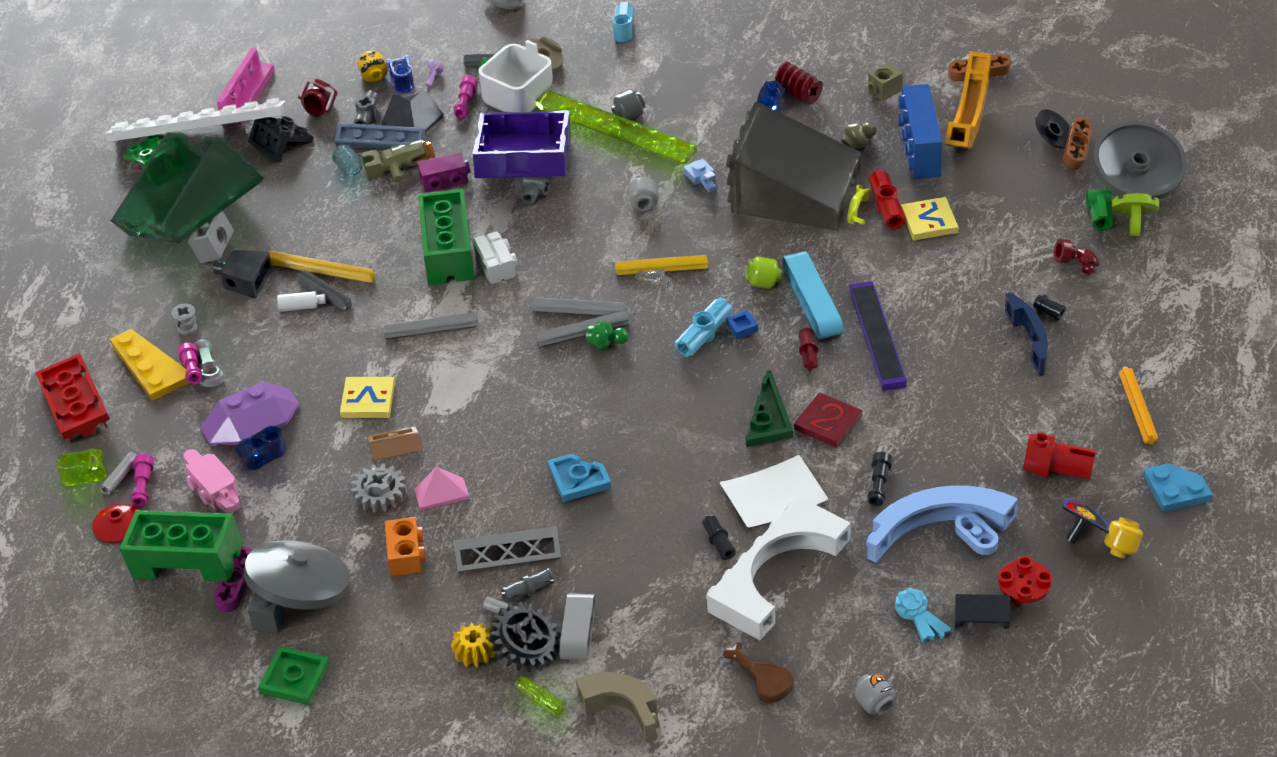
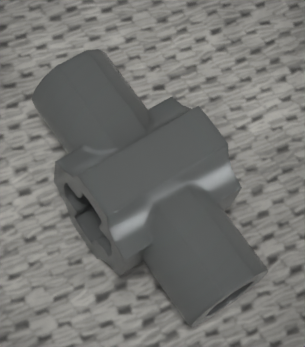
(366, 108)
(533, 187)

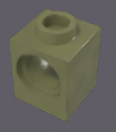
(885, 81)

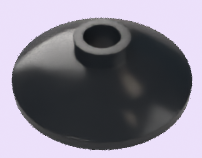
(1052, 128)

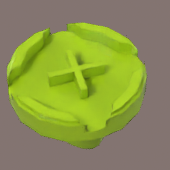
(1135, 206)

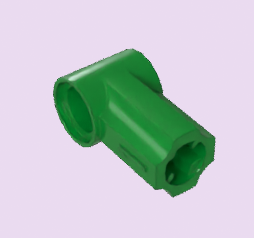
(1100, 206)

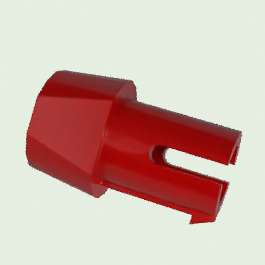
(1047, 456)

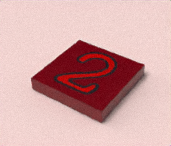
(828, 419)

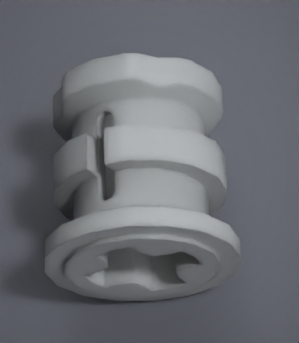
(184, 319)

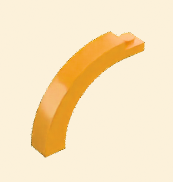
(965, 126)

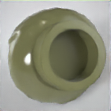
(857, 135)

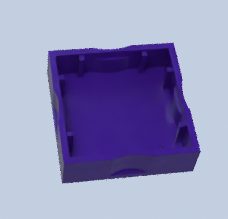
(522, 144)

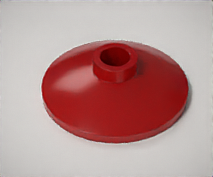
(113, 522)

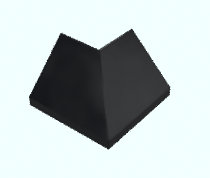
(416, 111)

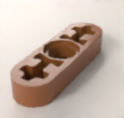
(999, 66)
(1072, 147)

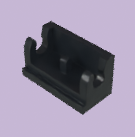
(982, 609)

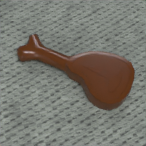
(771, 679)

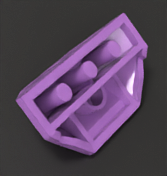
(249, 413)

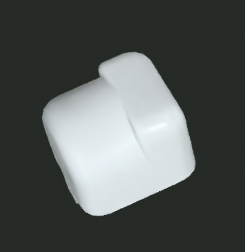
(515, 78)

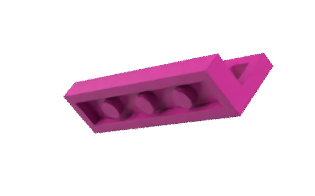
(246, 82)

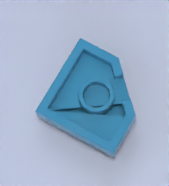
(578, 478)
(1176, 487)

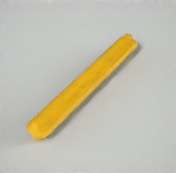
(322, 267)

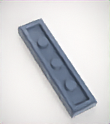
(376, 135)

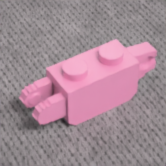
(212, 481)

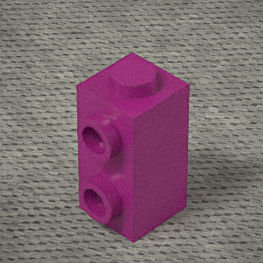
(443, 172)

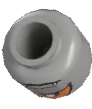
(875, 694)

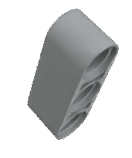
(577, 626)

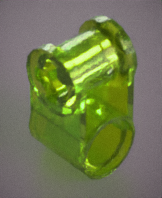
(79, 468)

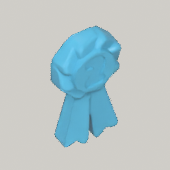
(913, 605)

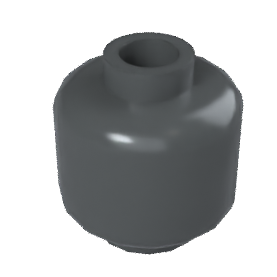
(628, 105)

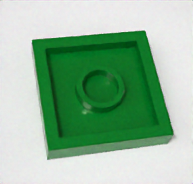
(294, 675)

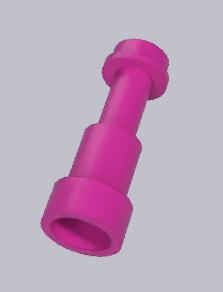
(467, 87)
(188, 355)
(143, 467)

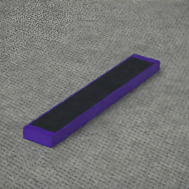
(877, 336)

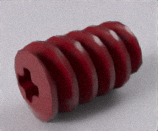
(799, 83)

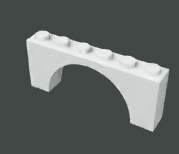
(799, 527)

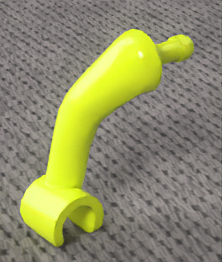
(861, 195)

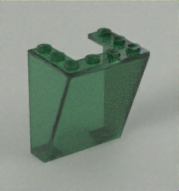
(184, 188)

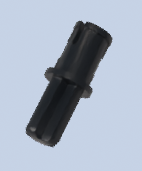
(718, 537)

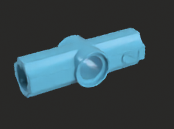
(703, 327)

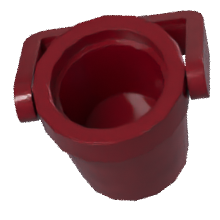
(318, 99)

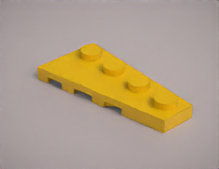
(149, 365)

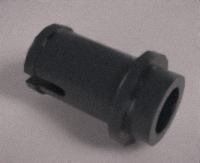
(1049, 306)

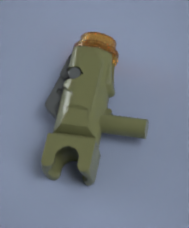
(396, 158)

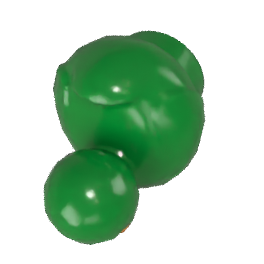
(603, 335)

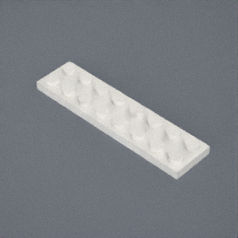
(188, 121)

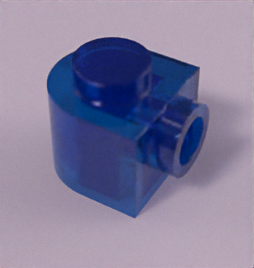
(771, 94)

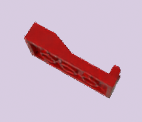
(72, 397)

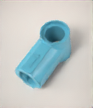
(623, 22)

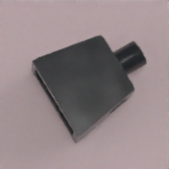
(244, 271)

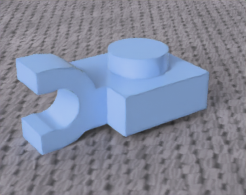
(701, 172)

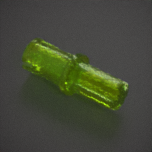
(540, 696)

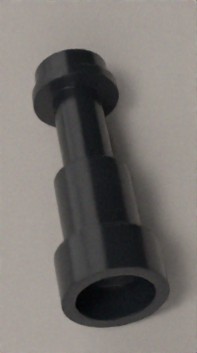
(881, 465)

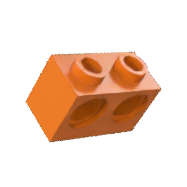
(403, 546)

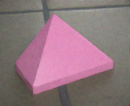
(440, 489)

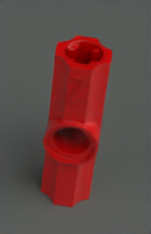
(886, 199)

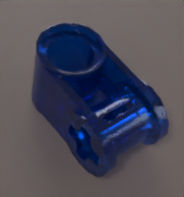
(401, 74)
(263, 447)

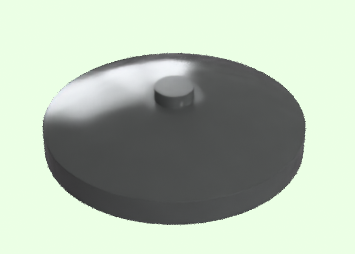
(1139, 160)
(296, 574)

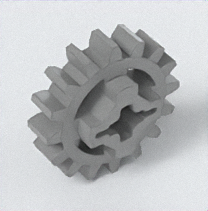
(378, 488)

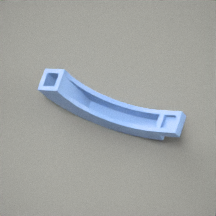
(937, 505)

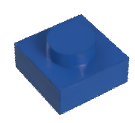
(742, 324)

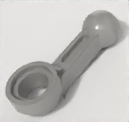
(211, 373)

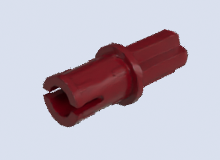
(808, 348)

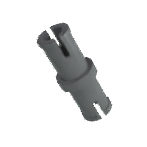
(527, 585)

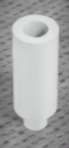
(299, 301)

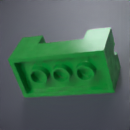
(445, 236)
(181, 542)

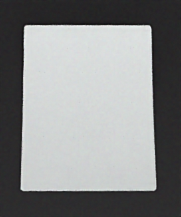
(766, 493)

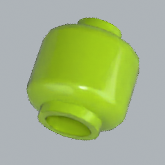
(763, 272)

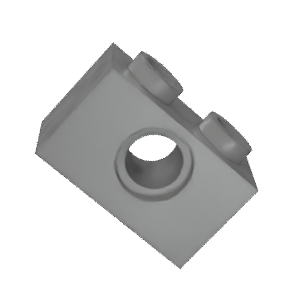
(211, 238)

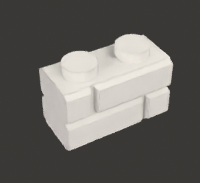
(495, 257)

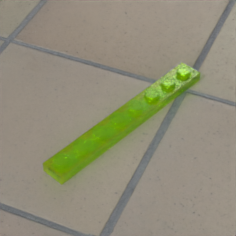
(619, 127)

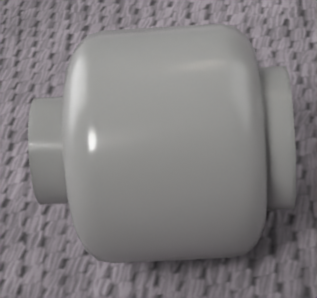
(643, 193)

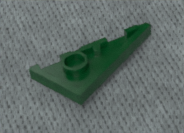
(770, 417)

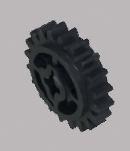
(521, 640)

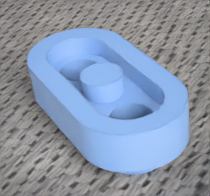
(979, 537)

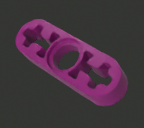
(236, 589)

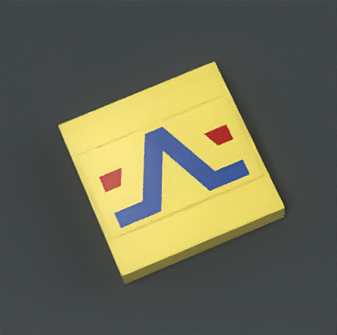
(929, 218)
(367, 397)

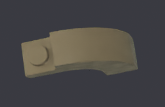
(621, 692)

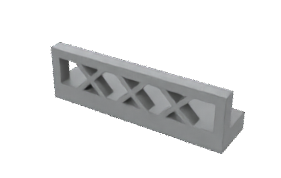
(512, 537)

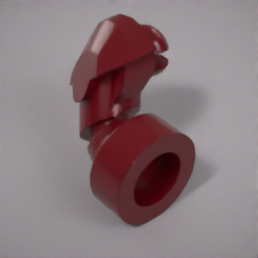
(1066, 251)

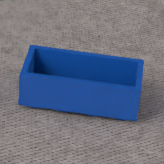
(920, 131)

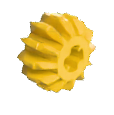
(472, 645)

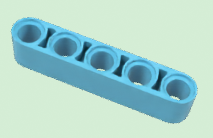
(812, 295)

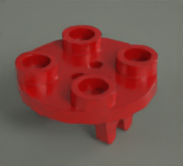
(1033, 586)

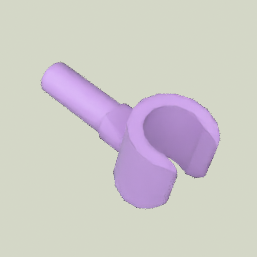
(434, 70)

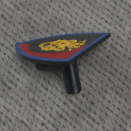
(1083, 515)

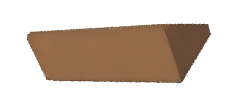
(394, 443)

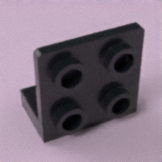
(272, 135)

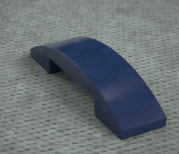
(1022, 314)

